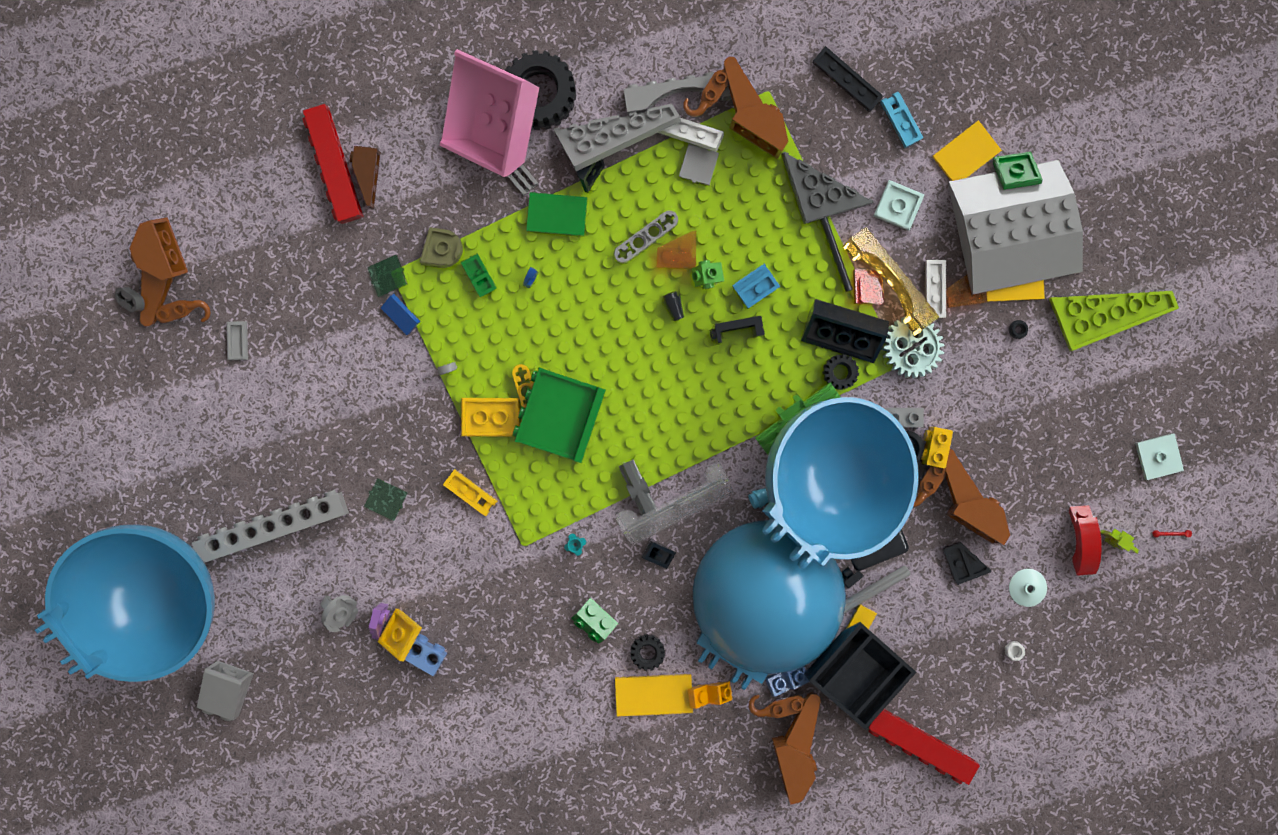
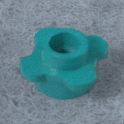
(575, 549)

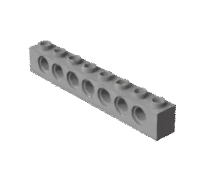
(208, 552)

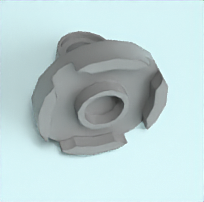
(338, 612)

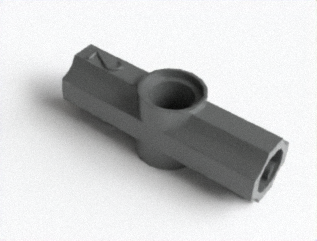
(637, 487)

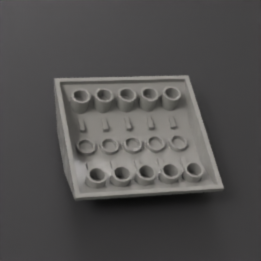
(1019, 231)

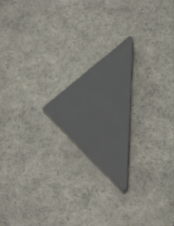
(819, 193)

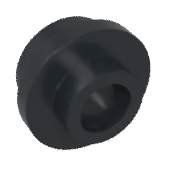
(1024, 329)

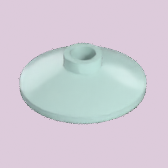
(1020, 583)

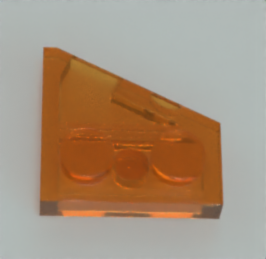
(960, 294)

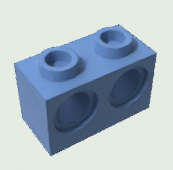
(422, 659)

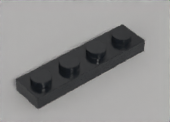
(847, 79)

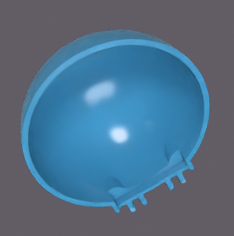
(840, 480)
(129, 603)
(762, 607)

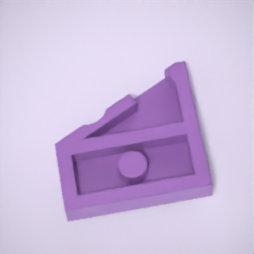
(379, 616)

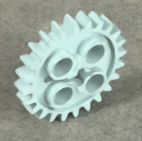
(921, 361)

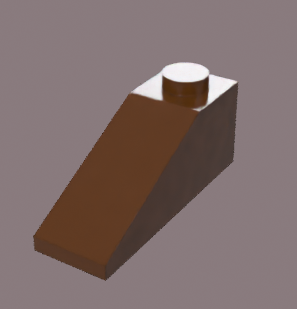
(366, 167)

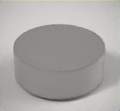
(447, 368)

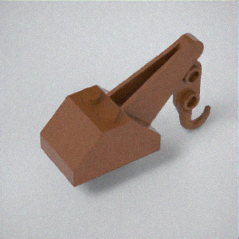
(753, 120)
(160, 259)
(969, 506)
(794, 748)

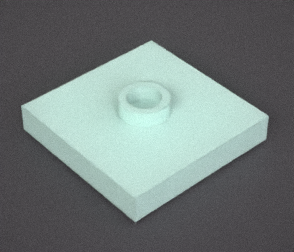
(898, 205)
(1159, 456)

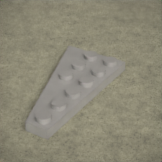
(611, 134)

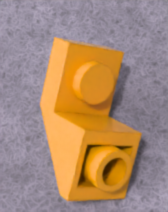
(710, 694)

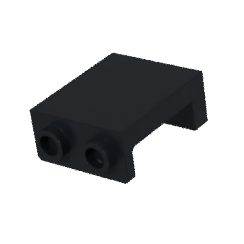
(754, 322)

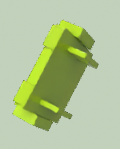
(1120, 540)

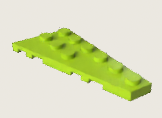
(1100, 316)

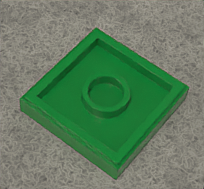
(1017, 170)

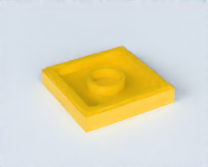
(399, 634)

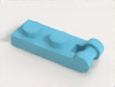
(901, 120)

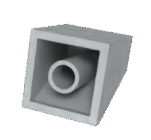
(223, 690)

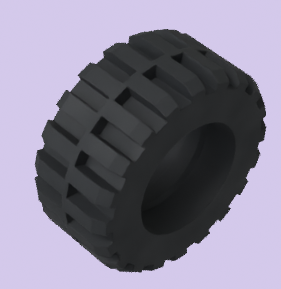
(563, 77)

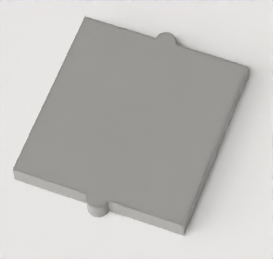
(698, 164)

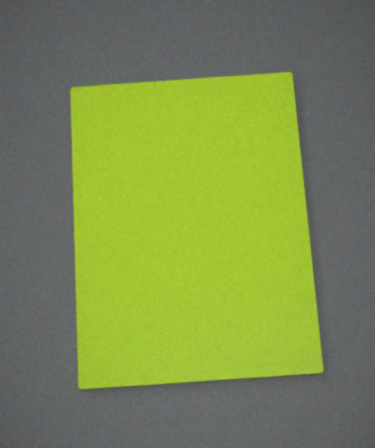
(604, 323)

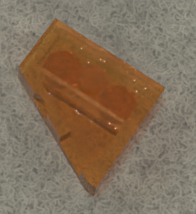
(678, 253)

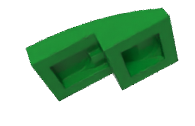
(478, 275)

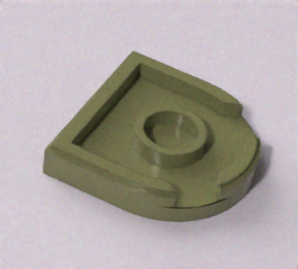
(441, 248)

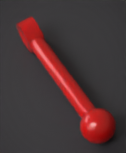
(1187, 533)

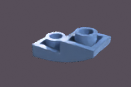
(785, 681)

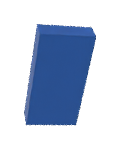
(400, 314)

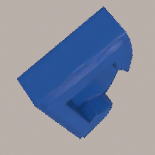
(530, 277)

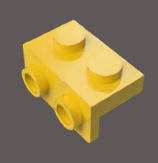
(936, 446)

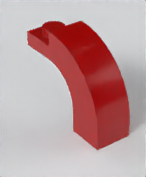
(1088, 540)

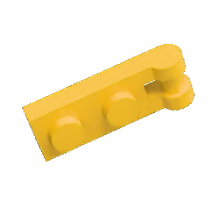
(469, 492)

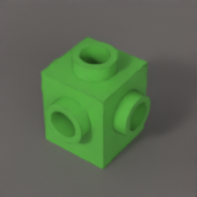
(707, 274)

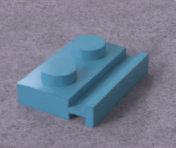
(756, 286)

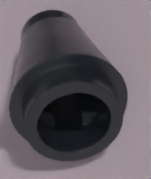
(673, 304)

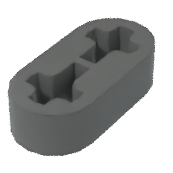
(129, 299)

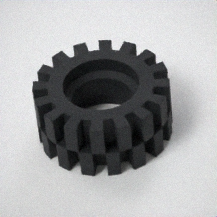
(850, 365)
(647, 663)

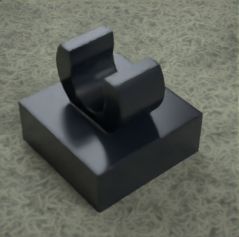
(852, 578)

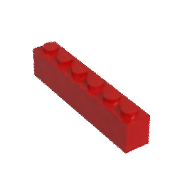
(332, 163)
(924, 746)

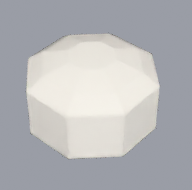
(1014, 651)

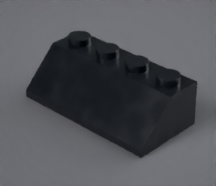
(845, 331)

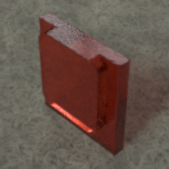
(868, 287)

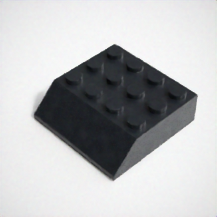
(860, 674)

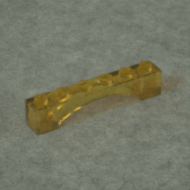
(916, 308)

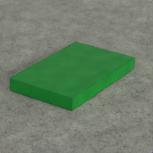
(556, 214)

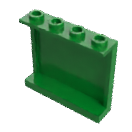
(558, 414)

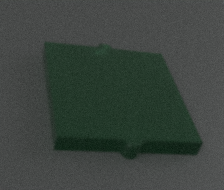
(387, 275)
(385, 499)

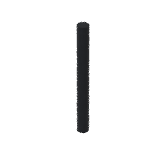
(836, 254)

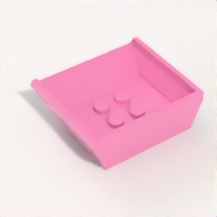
(488, 115)

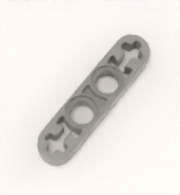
(648, 240)

